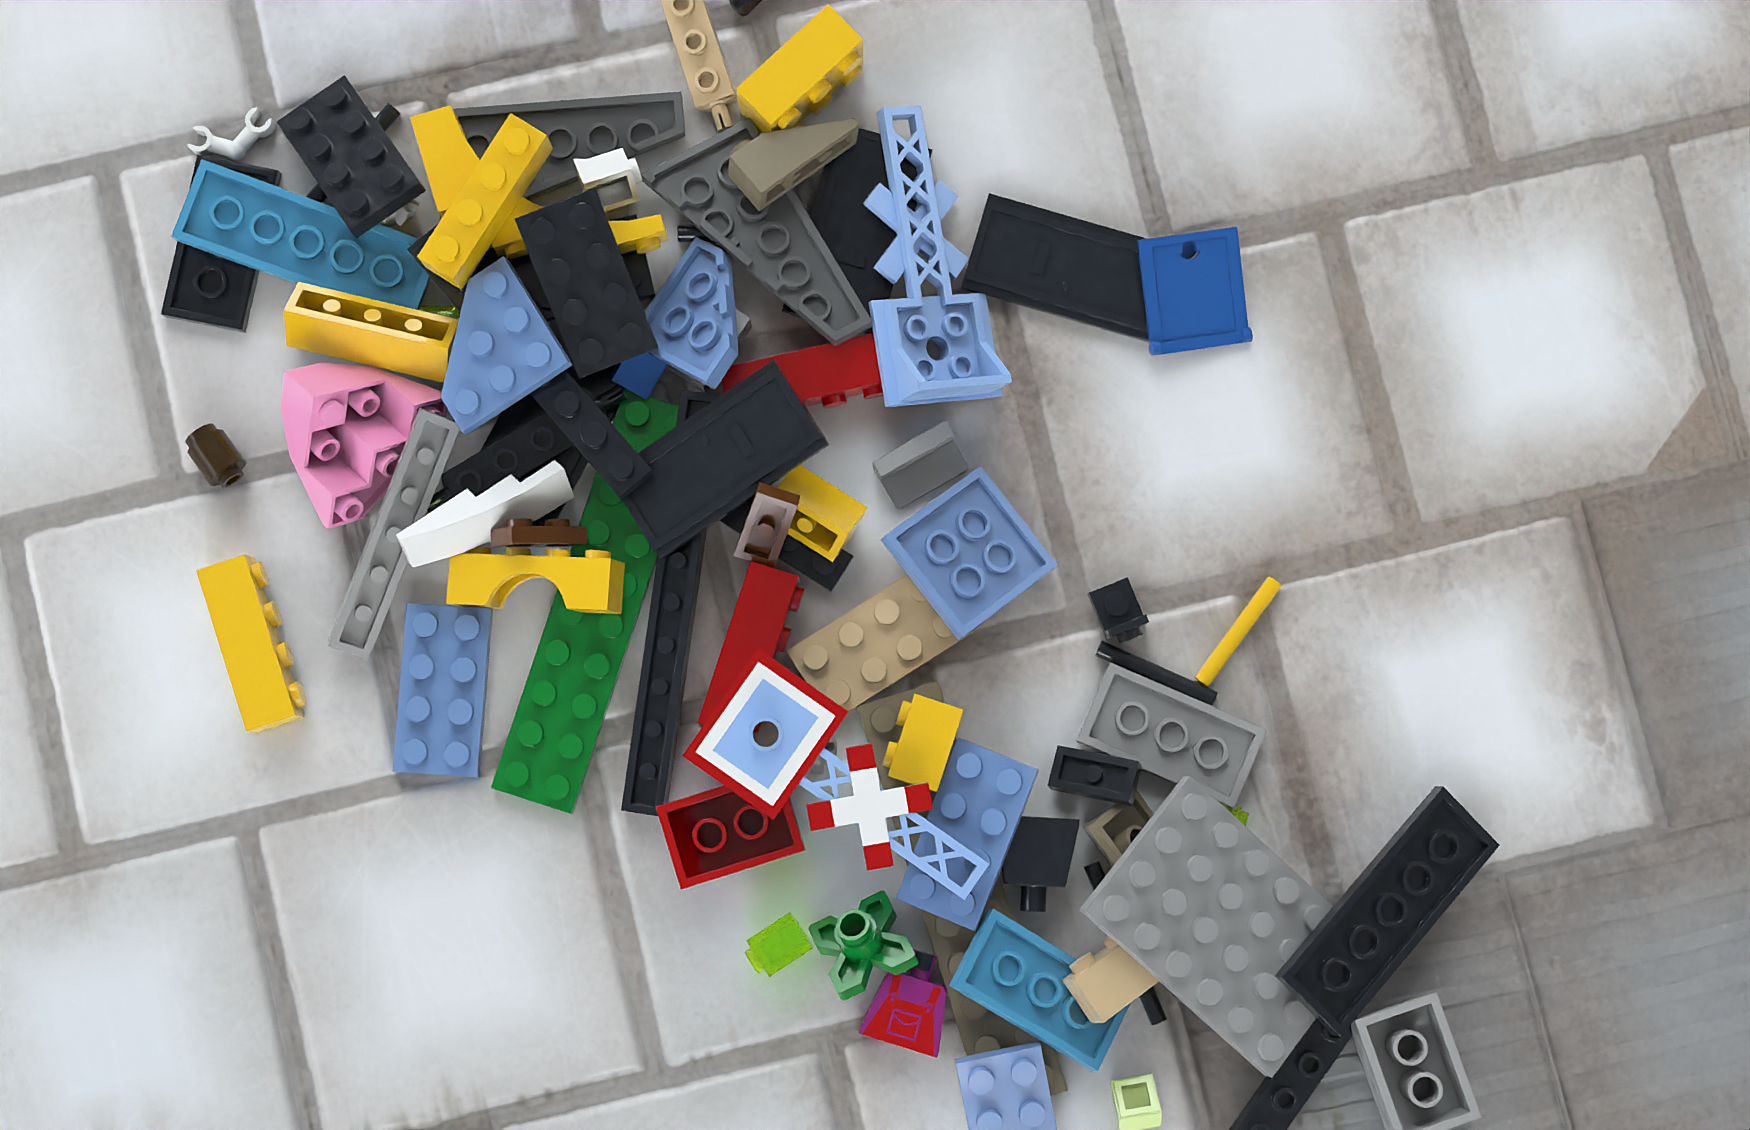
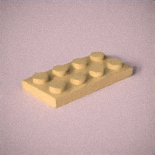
(873, 645)

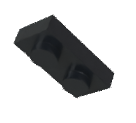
(1094, 775)

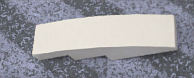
(468, 519)

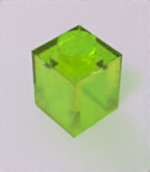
(777, 945)

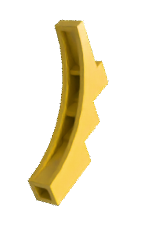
(451, 161)

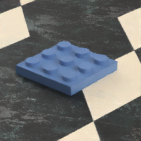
(969, 552)

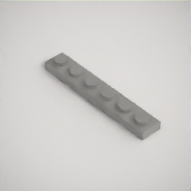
(383, 556)

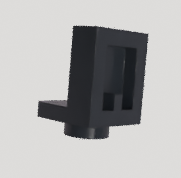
(1118, 611)

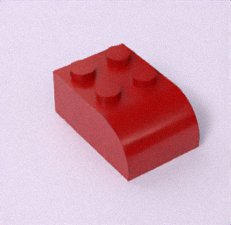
(724, 834)

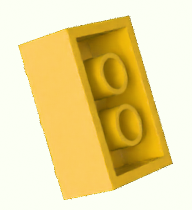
(802, 74)

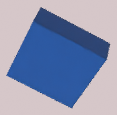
(638, 374)

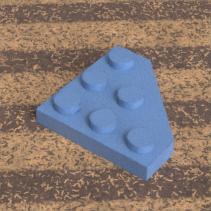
(696, 315)
(498, 348)

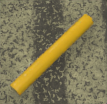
(1238, 631)

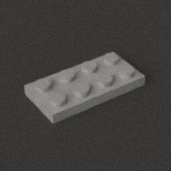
(1171, 733)

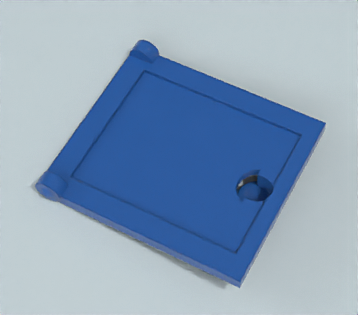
(1194, 299)

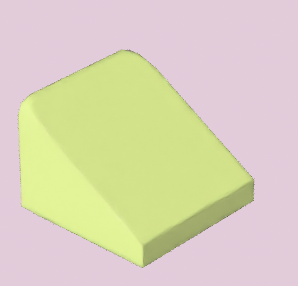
(1136, 1103)

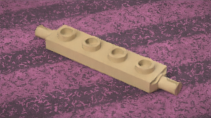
(701, 58)

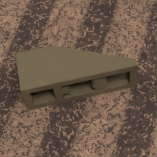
(786, 157)

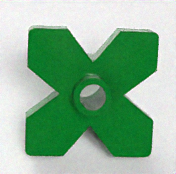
(861, 942)

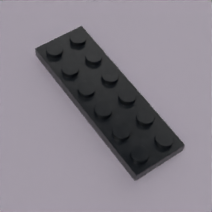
(1387, 911)

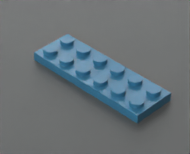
(296, 238)

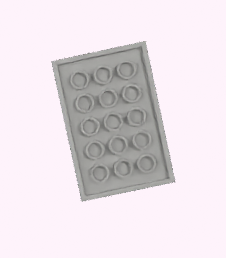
(1213, 921)

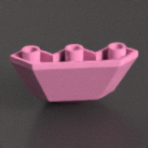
(349, 432)

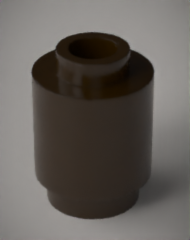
(215, 455)

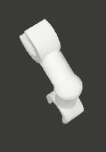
(234, 149)

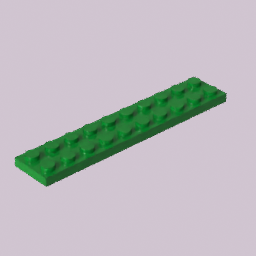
(579, 650)

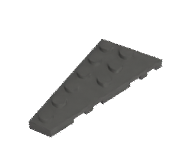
(581, 130)
(771, 244)

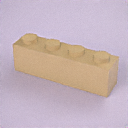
(1107, 981)

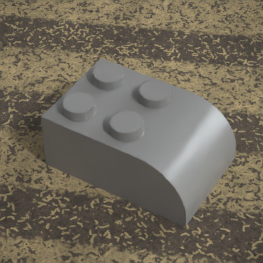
(1414, 1066)

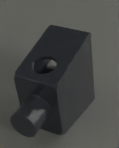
(1040, 858)

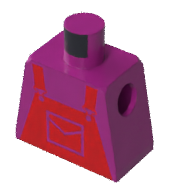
(908, 1009)

